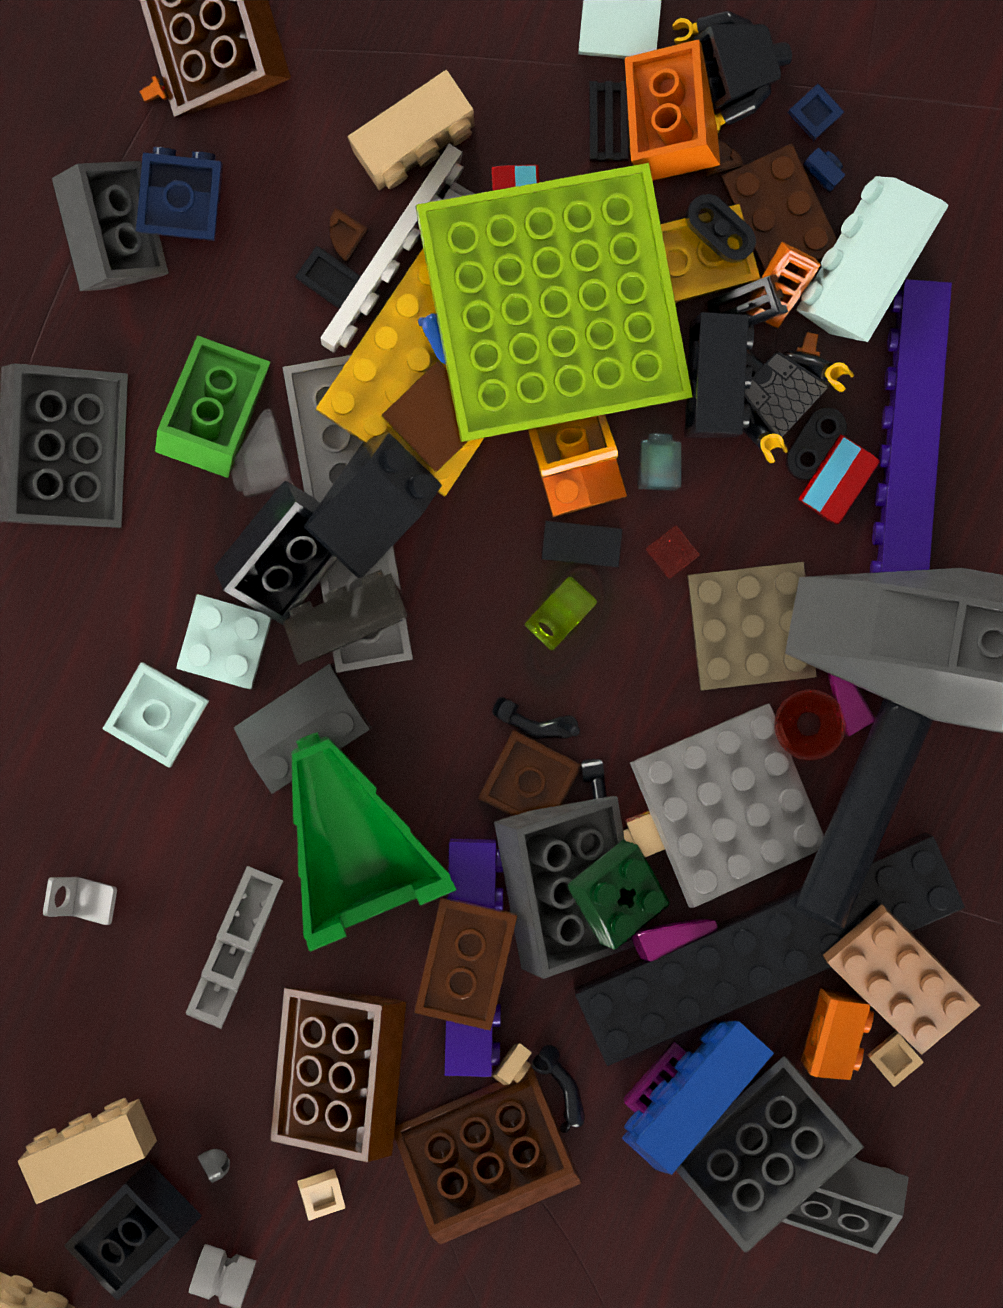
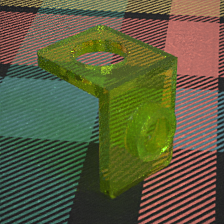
(561, 612)

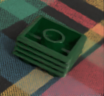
(616, 915)

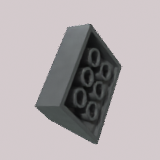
(62, 445)
(539, 859)
(768, 1154)

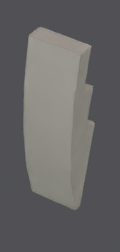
(234, 947)

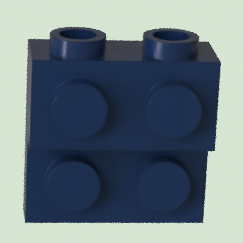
(179, 194)

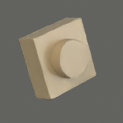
(895, 1058)
(513, 1065)
(321, 1194)

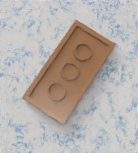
(901, 979)

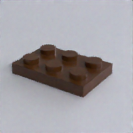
(780, 206)
(465, 963)

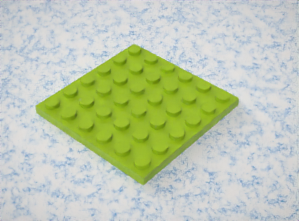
(554, 301)

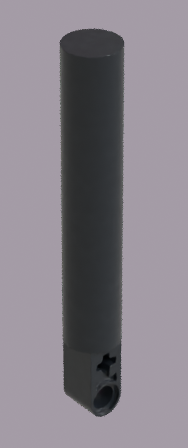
(863, 814)

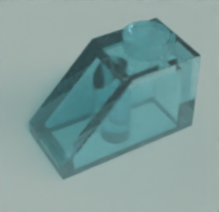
(659, 463)

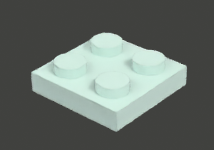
(224, 641)

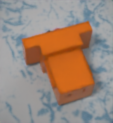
(154, 91)
(809, 344)

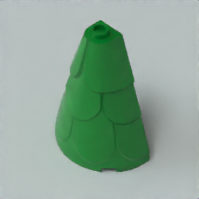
(352, 846)

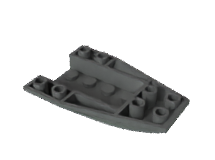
(910, 638)

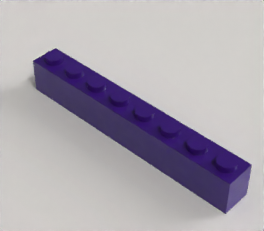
(912, 426)

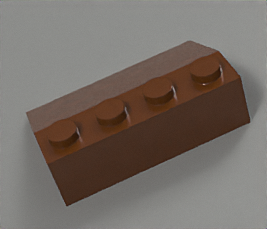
(214, 50)
(338, 1073)
(485, 1157)

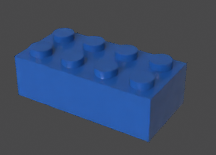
(696, 1095)

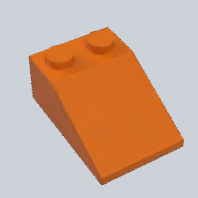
(671, 111)

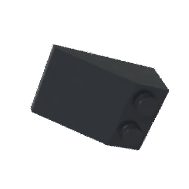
(372, 503)
(133, 1230)

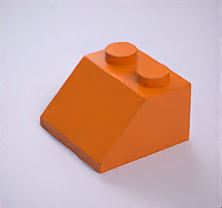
(836, 1035)

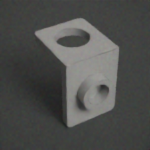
(83, 899)

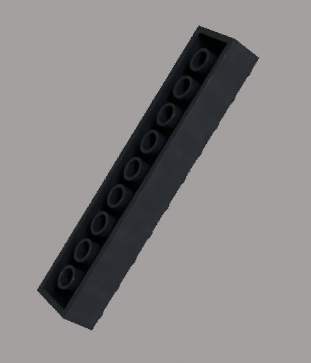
(755, 954)

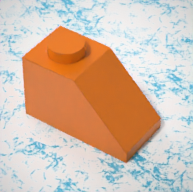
(584, 487)

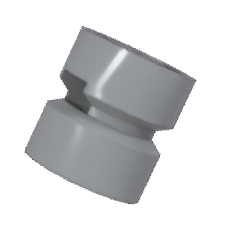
(222, 1276)

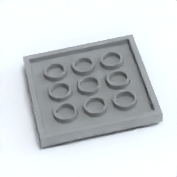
(728, 805)

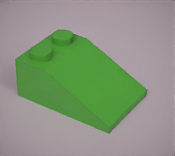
(211, 406)

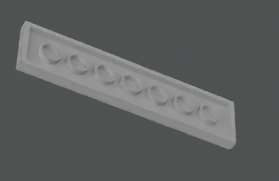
(323, 455)

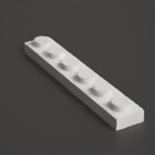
(384, 263)

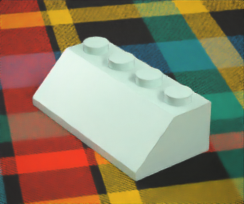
(871, 258)

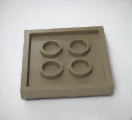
(744, 625)

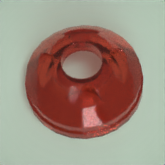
(831, 724)

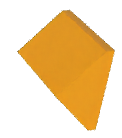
(572, 445)

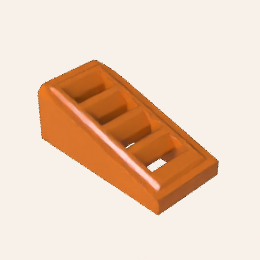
(800, 280)

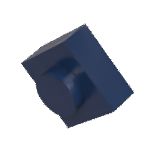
(815, 112)
(825, 168)

